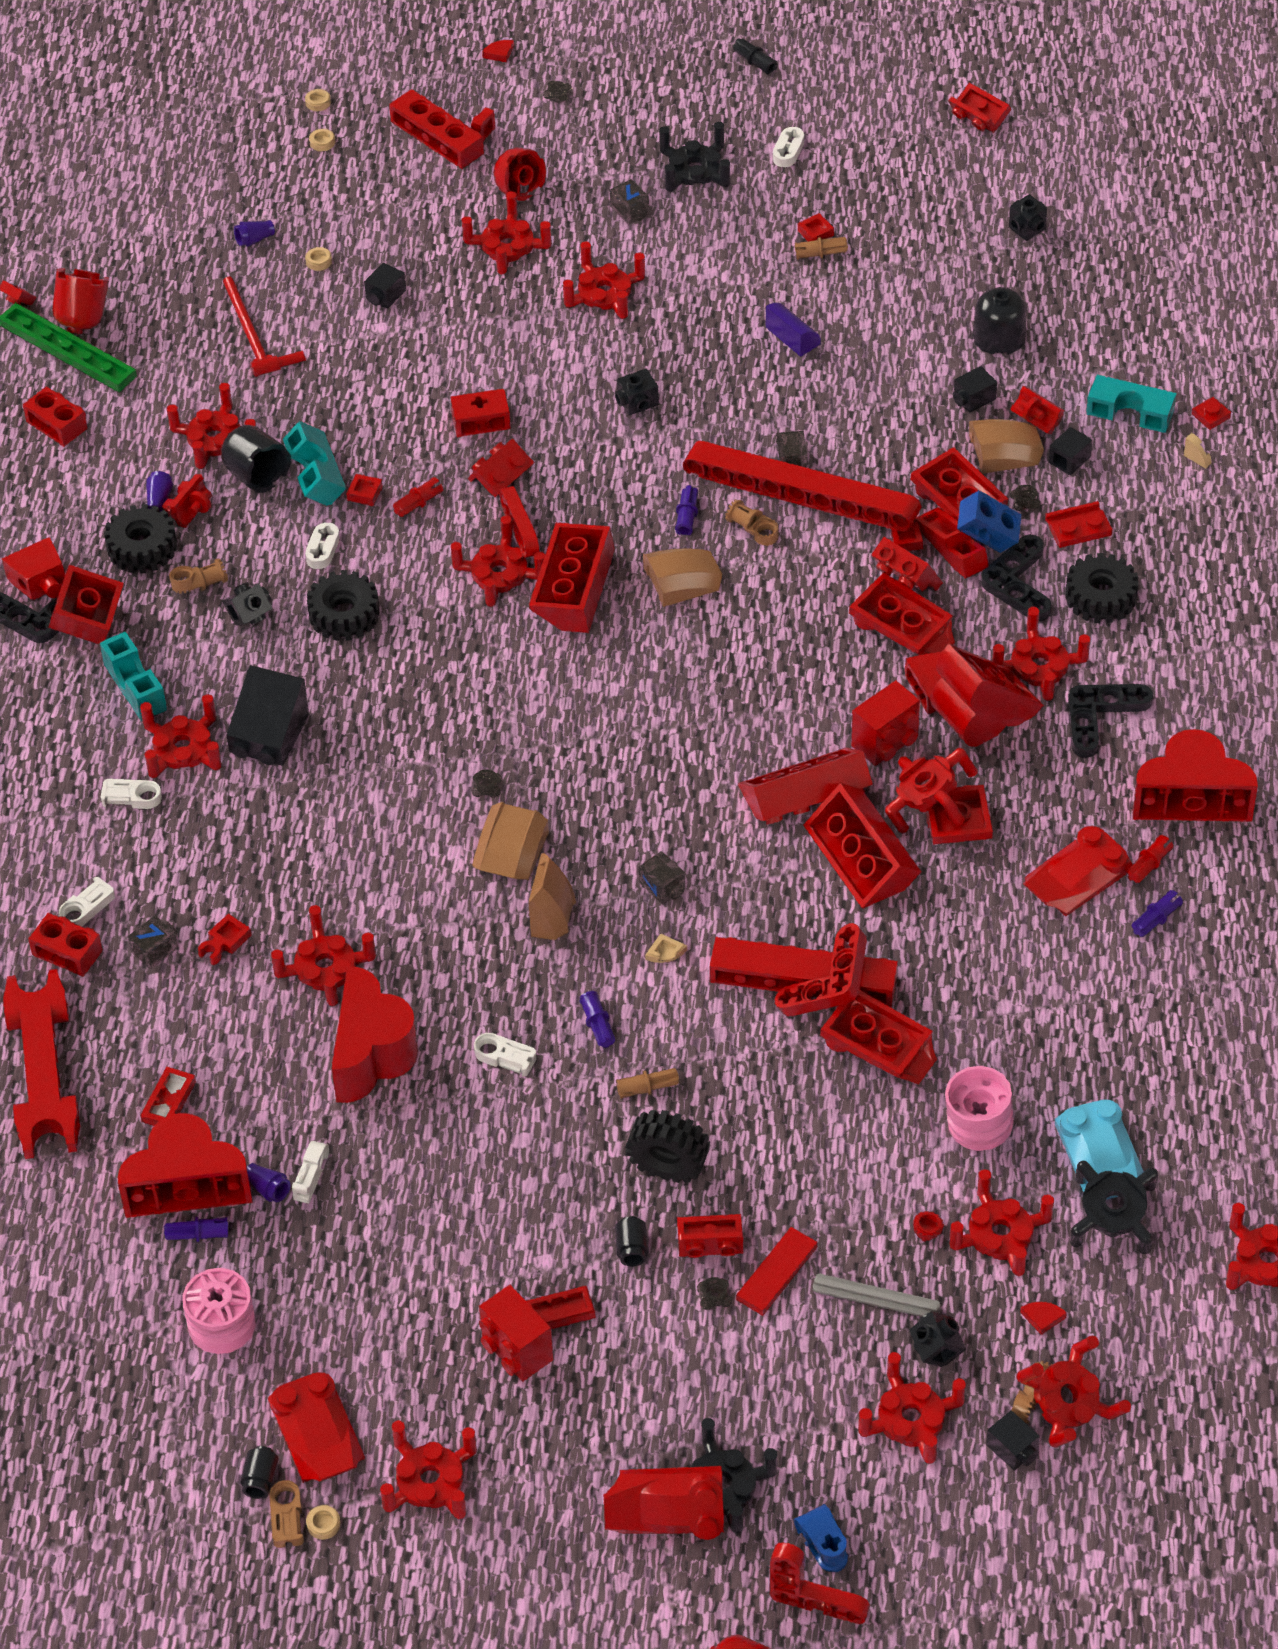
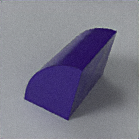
(791, 329)

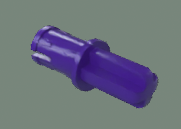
(687, 511)
(1156, 914)
(597, 1019)
(197, 1229)

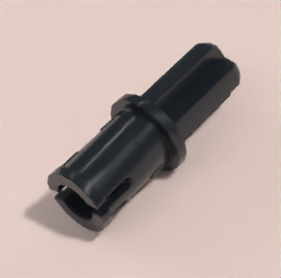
(755, 56)

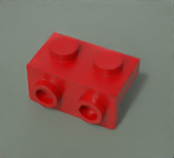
(980, 108)
(502, 467)
(710, 1235)

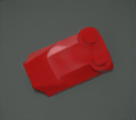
(951, 480)
(903, 616)
(1079, 871)
(881, 1037)
(315, 1427)
(666, 1502)

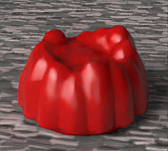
(927, 1225)

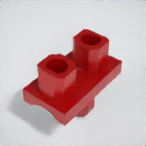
(1037, 410)
(191, 499)

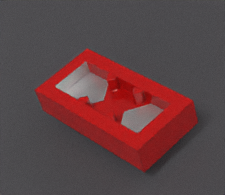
(168, 1095)

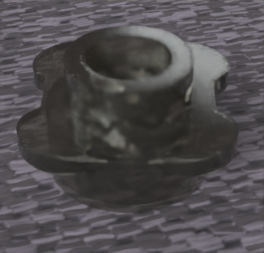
(557, 91)
(1022, 492)
(486, 777)
(712, 1285)

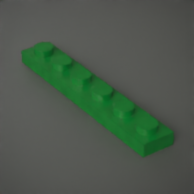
(67, 347)

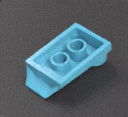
(1098, 1136)

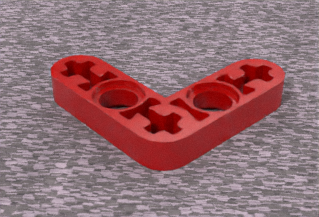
(796, 998)
(790, 1588)

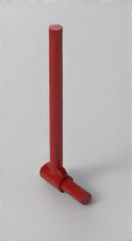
(262, 363)

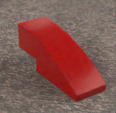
(956, 547)

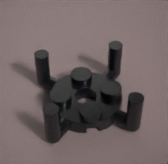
(711, 166)
(1114, 1221)
(736, 1468)

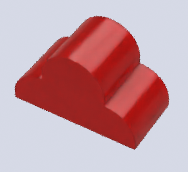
(979, 696)
(1195, 782)
(372, 1037)
(183, 1170)

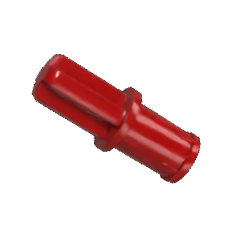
(417, 497)
(1149, 859)

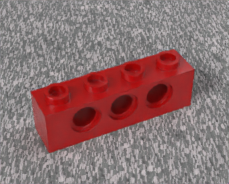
(436, 128)

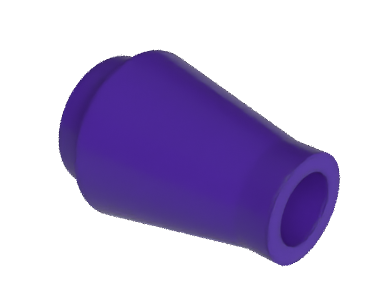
(251, 232)
(158, 489)
(269, 1183)

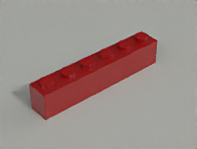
(777, 966)

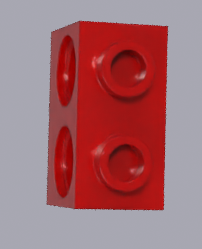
(55, 416)
(65, 944)

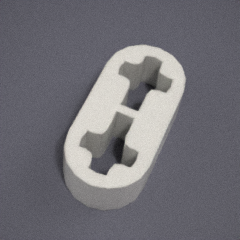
(784, 145)
(328, 546)

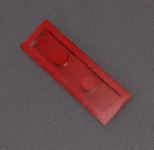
(776, 1271)

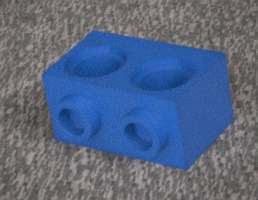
(989, 521)

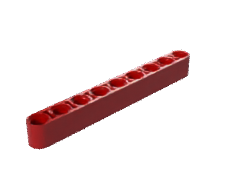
(803, 486)

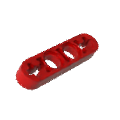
(521, 524)

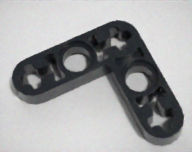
(1009, 577)
(25, 628)
(1089, 708)

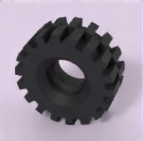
(142, 553)
(340, 590)
(1101, 603)
(667, 1146)

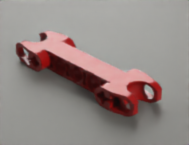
(46, 1108)

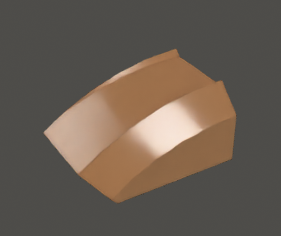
(1005, 444)
(682, 573)
(511, 841)
(550, 901)

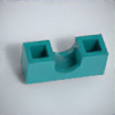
(1112, 395)
(321, 475)
(126, 669)

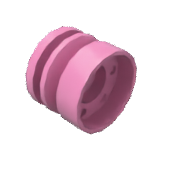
(979, 1108)
(219, 1310)

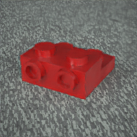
(908, 567)
(973, 805)

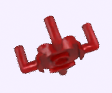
(510, 228)
(608, 275)
(205, 422)
(497, 555)
(1041, 647)
(181, 728)
(936, 790)
(319, 948)
(1005, 1212)
(1248, 1261)
(1084, 1389)
(911, 1396)
(433, 1457)

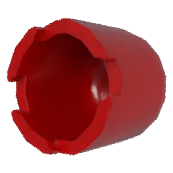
(79, 299)

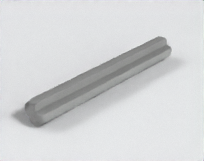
(874, 1295)

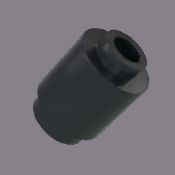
(631, 1241)
(259, 1472)

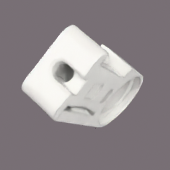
(129, 792)
(89, 901)
(508, 1054)
(310, 1171)

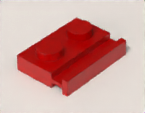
(1078, 524)

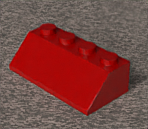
(573, 575)
(804, 784)
(861, 846)

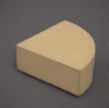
(1195, 452)
(665, 949)

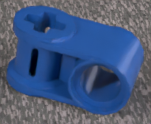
(823, 1538)

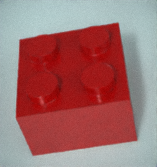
(86, 605)
(885, 723)
(515, 1333)

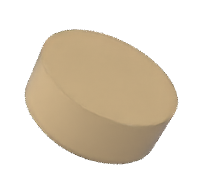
(317, 100)
(322, 140)
(318, 259)
(323, 1522)

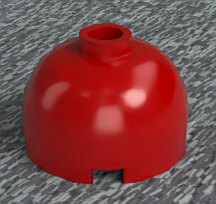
(517, 168)

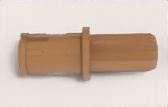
(821, 247)
(646, 1082)

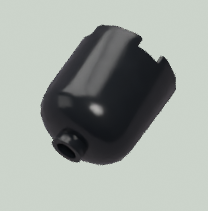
(1000, 321)
(255, 457)

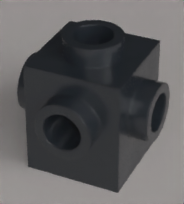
(1027, 217)
(637, 392)
(248, 604)
(937, 1339)

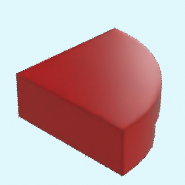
(498, 50)
(1043, 1315)

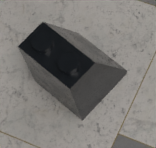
(268, 716)

